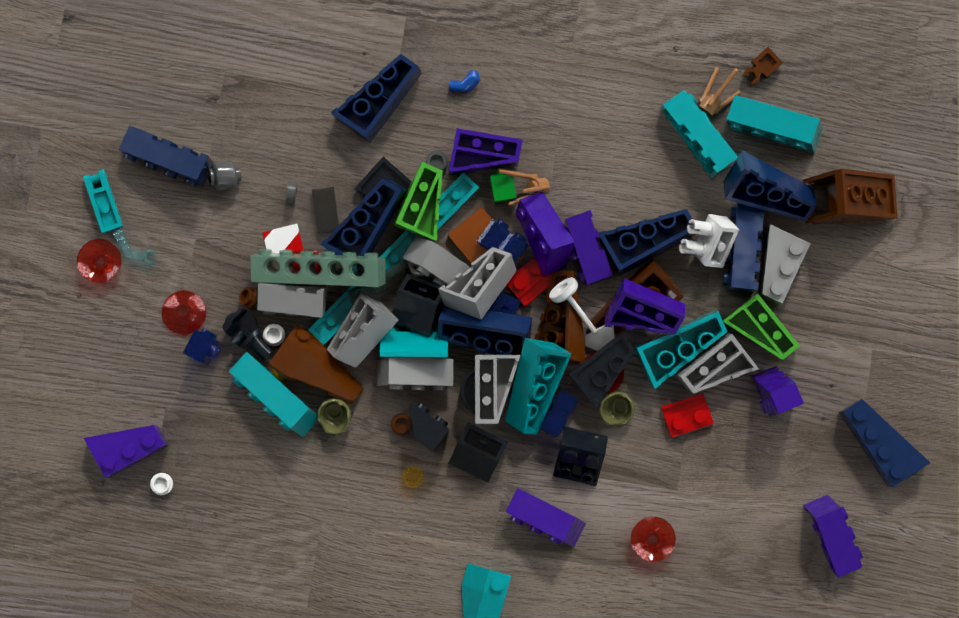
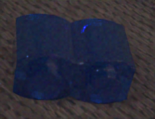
(499, 237)
(561, 408)

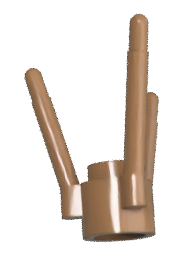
(710, 103)
(533, 187)

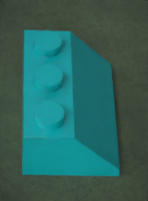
(413, 345)

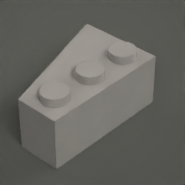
(434, 261)
(781, 263)
(479, 285)
(292, 299)
(361, 330)
(716, 364)
(414, 373)
(492, 386)

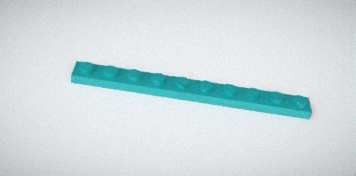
(450, 202)

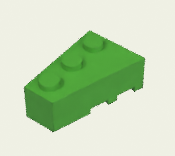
(421, 203)
(763, 327)

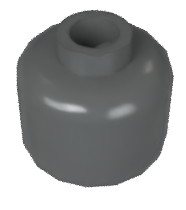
(224, 175)

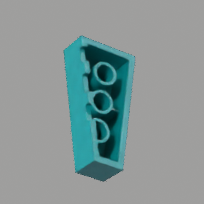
(775, 124)
(699, 134)
(669, 352)
(535, 384)
(273, 394)

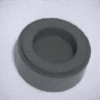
(437, 159)
(291, 193)

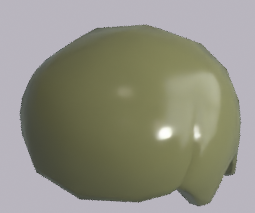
(617, 408)
(334, 416)

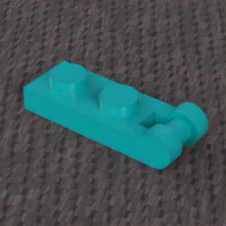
(103, 202)

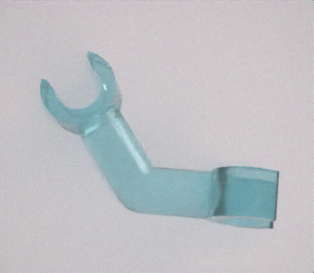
(128, 252)

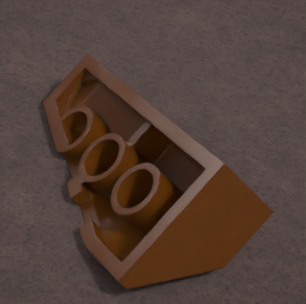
(651, 277)
(562, 323)
(309, 361)

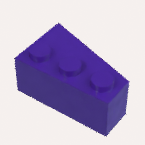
(483, 151)
(545, 233)
(587, 249)
(644, 309)
(776, 392)
(125, 448)
(545, 518)
(835, 535)

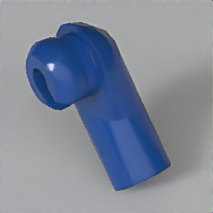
(466, 84)

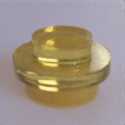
(413, 476)

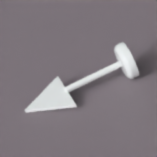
(597, 337)

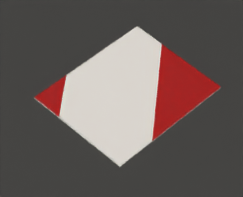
(283, 239)

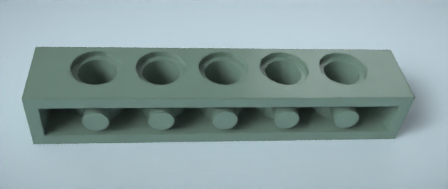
(263, 270)

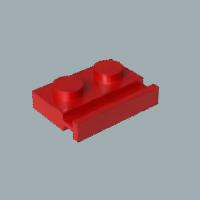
(529, 282)
(687, 415)

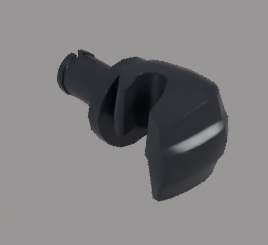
(245, 332)

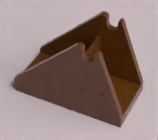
(856, 196)

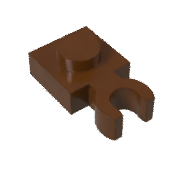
(763, 64)

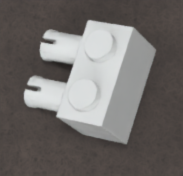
(714, 241)

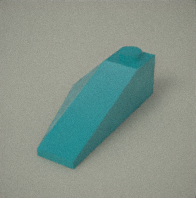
(483, 592)

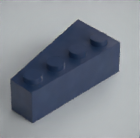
(378, 99)
(165, 156)
(768, 188)
(367, 221)
(642, 241)
(744, 251)
(494, 333)
(885, 447)

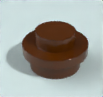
(248, 297)
(401, 424)

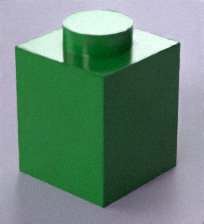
(502, 188)

